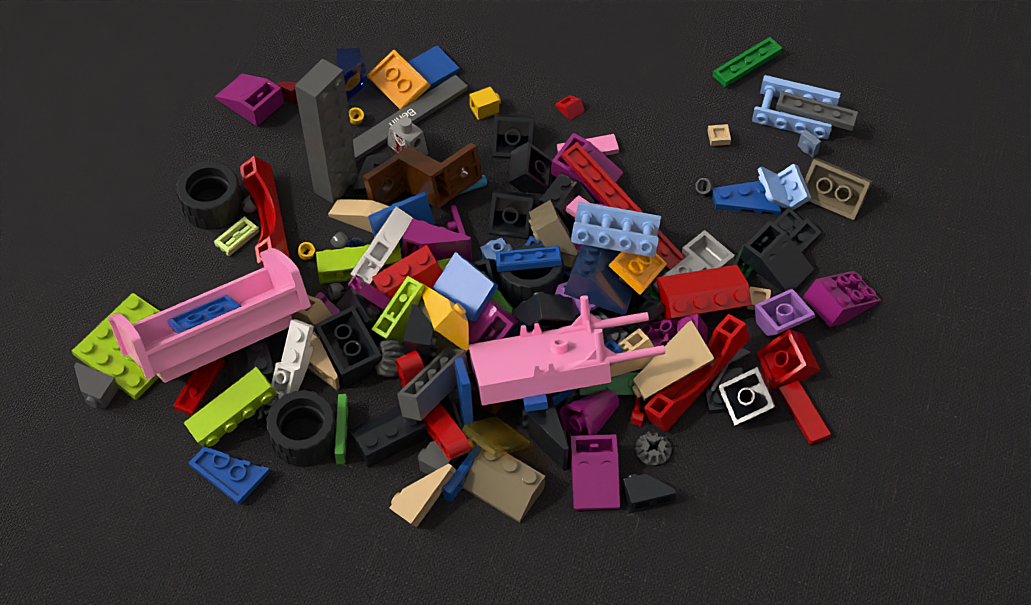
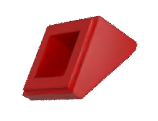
(570, 107)

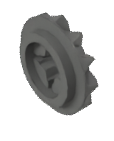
(653, 457)

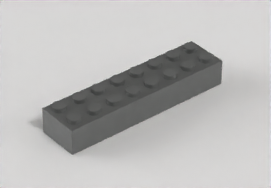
(327, 130)

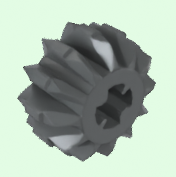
(390, 351)

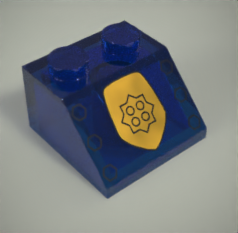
(352, 62)

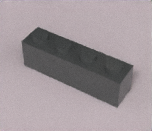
(430, 384)

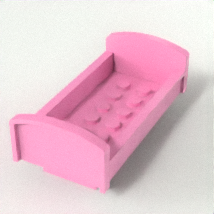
(267, 305)

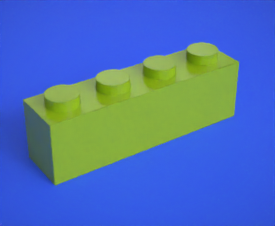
(339, 263)
(230, 408)

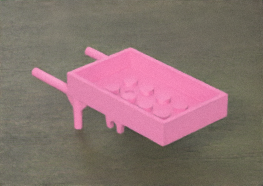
(550, 359)

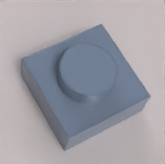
(809, 143)

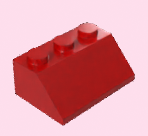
(419, 266)

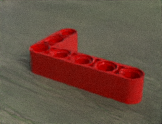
(438, 421)

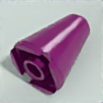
(588, 413)

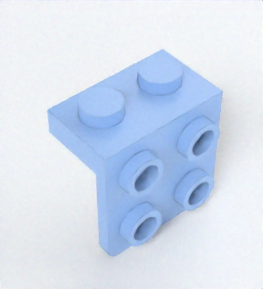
(785, 188)

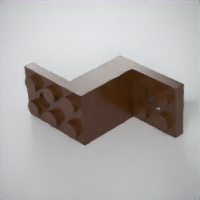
(419, 173)

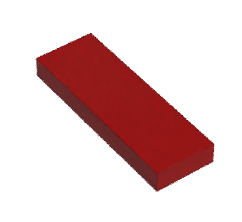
(198, 387)
(804, 412)

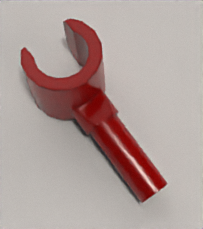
(637, 417)

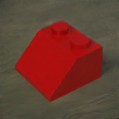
(788, 359)

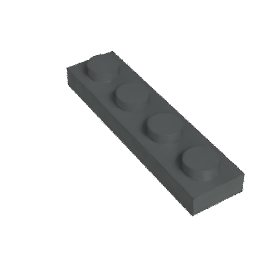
(816, 110)

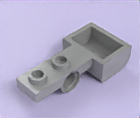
(701, 254)

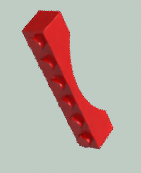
(260, 182)
(673, 401)

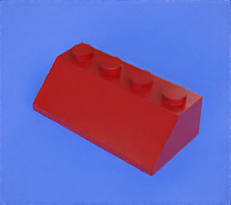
(703, 291)

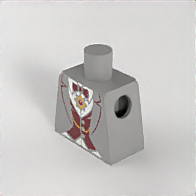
(405, 134)

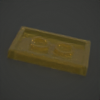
(495, 436)

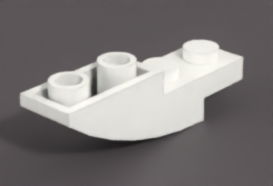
(382, 245)
(295, 360)

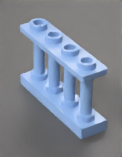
(772, 88)
(616, 229)

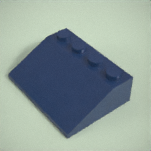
(598, 281)

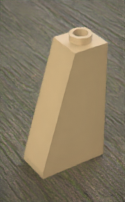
(682, 357)

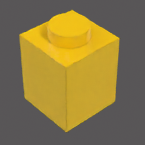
(484, 103)

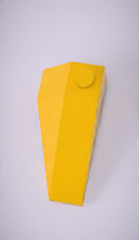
(447, 318)

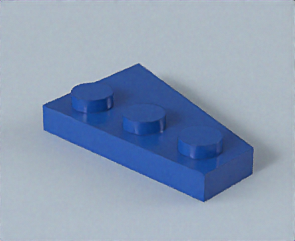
(744, 196)
(229, 475)

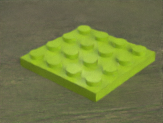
(103, 353)

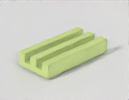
(238, 238)

